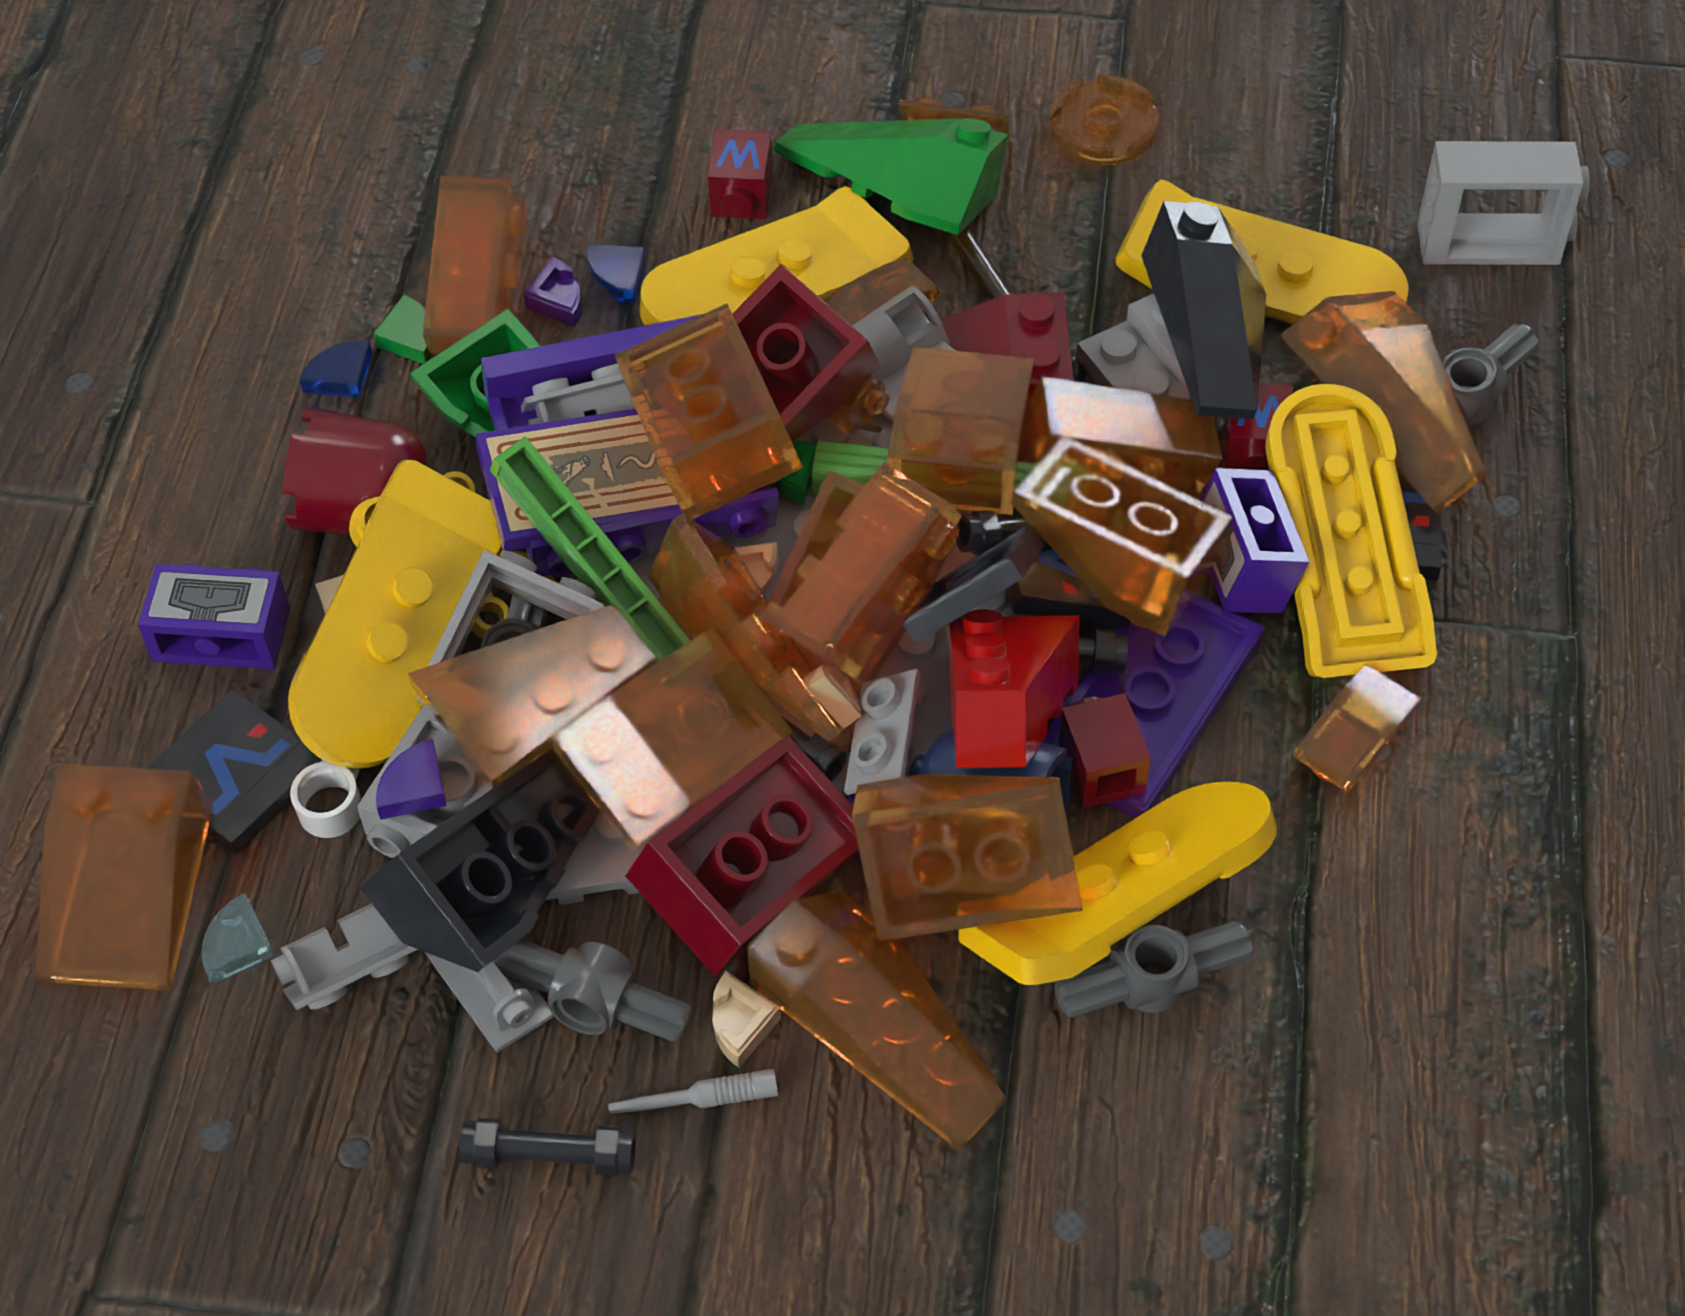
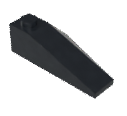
(1209, 306)
(488, 868)

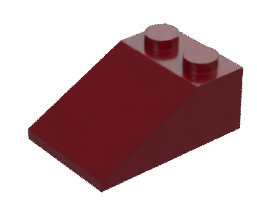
(1017, 327)
(803, 350)
(746, 853)

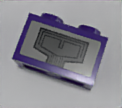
(1261, 549)
(214, 616)

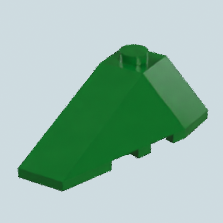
(928, 168)
(456, 378)

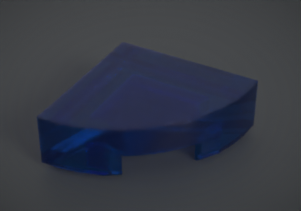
(617, 269)
(338, 369)

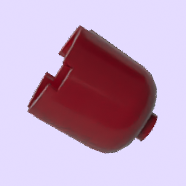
(341, 466)

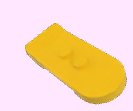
(818, 245)
(1292, 262)
(1343, 490)
(388, 616)
(1133, 879)

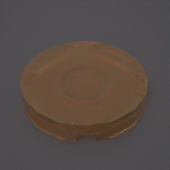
(1104, 120)

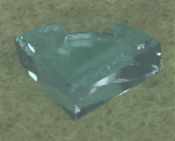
(234, 941)

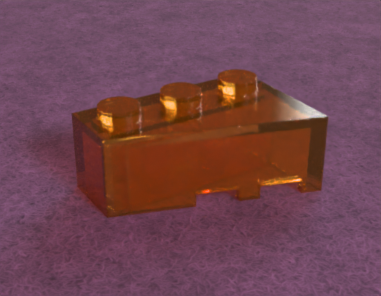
(473, 257)
(1134, 427)
(868, 571)
(523, 691)

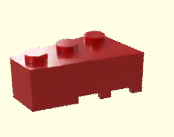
(1008, 683)

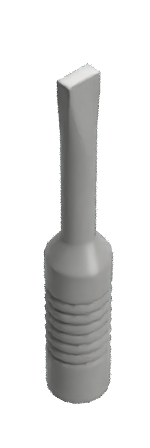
(707, 1093)

